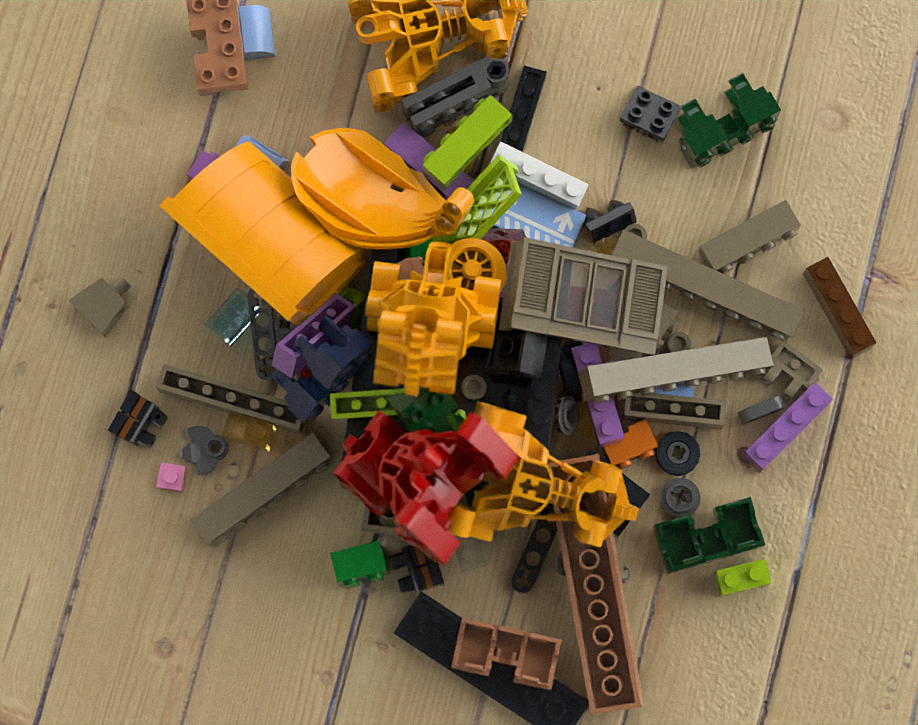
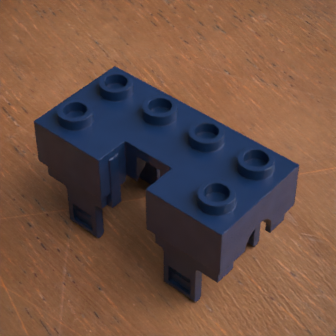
(329, 368)

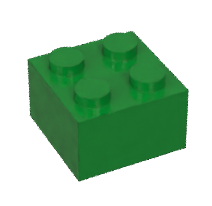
(359, 564)

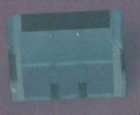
(231, 317)

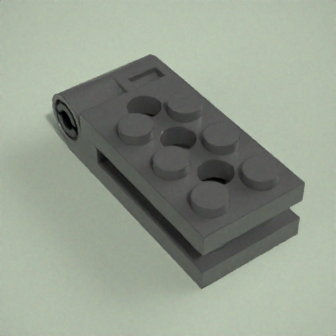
(455, 95)

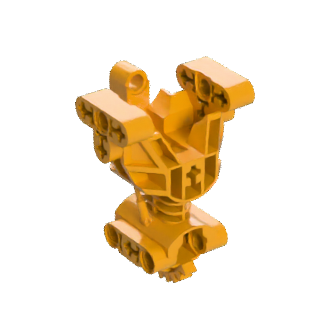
(418, 38)
(428, 322)
(531, 486)

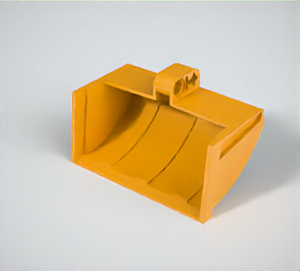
(262, 232)

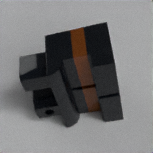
(142, 410)
(421, 578)

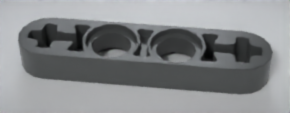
(260, 332)

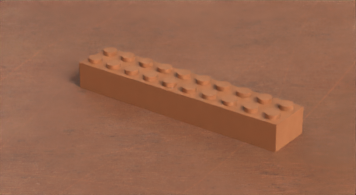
(598, 607)

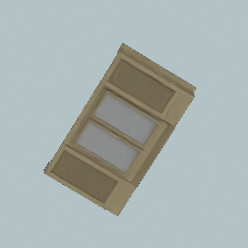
(583, 296)

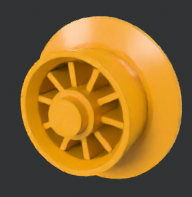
(476, 258)

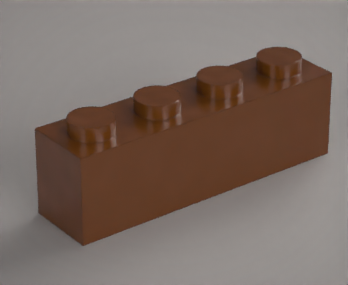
(839, 307)

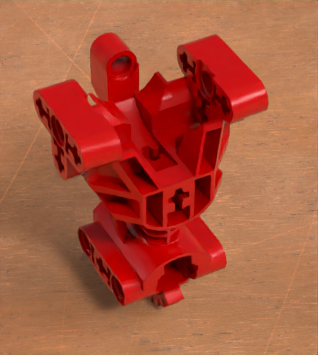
(422, 475)

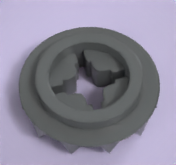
(566, 415)
(675, 486)

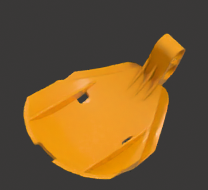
(350, 193)

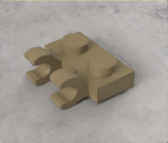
(795, 366)

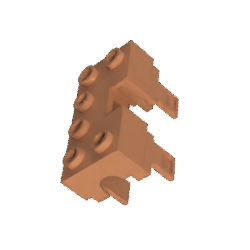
(224, 63)
(529, 652)

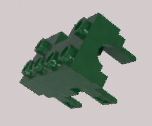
(707, 137)
(426, 411)
(688, 547)

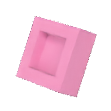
(171, 477)

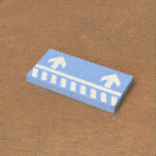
(542, 218)

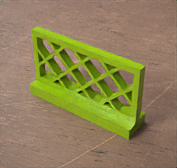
(496, 178)

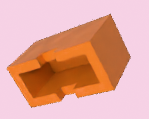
(636, 443)

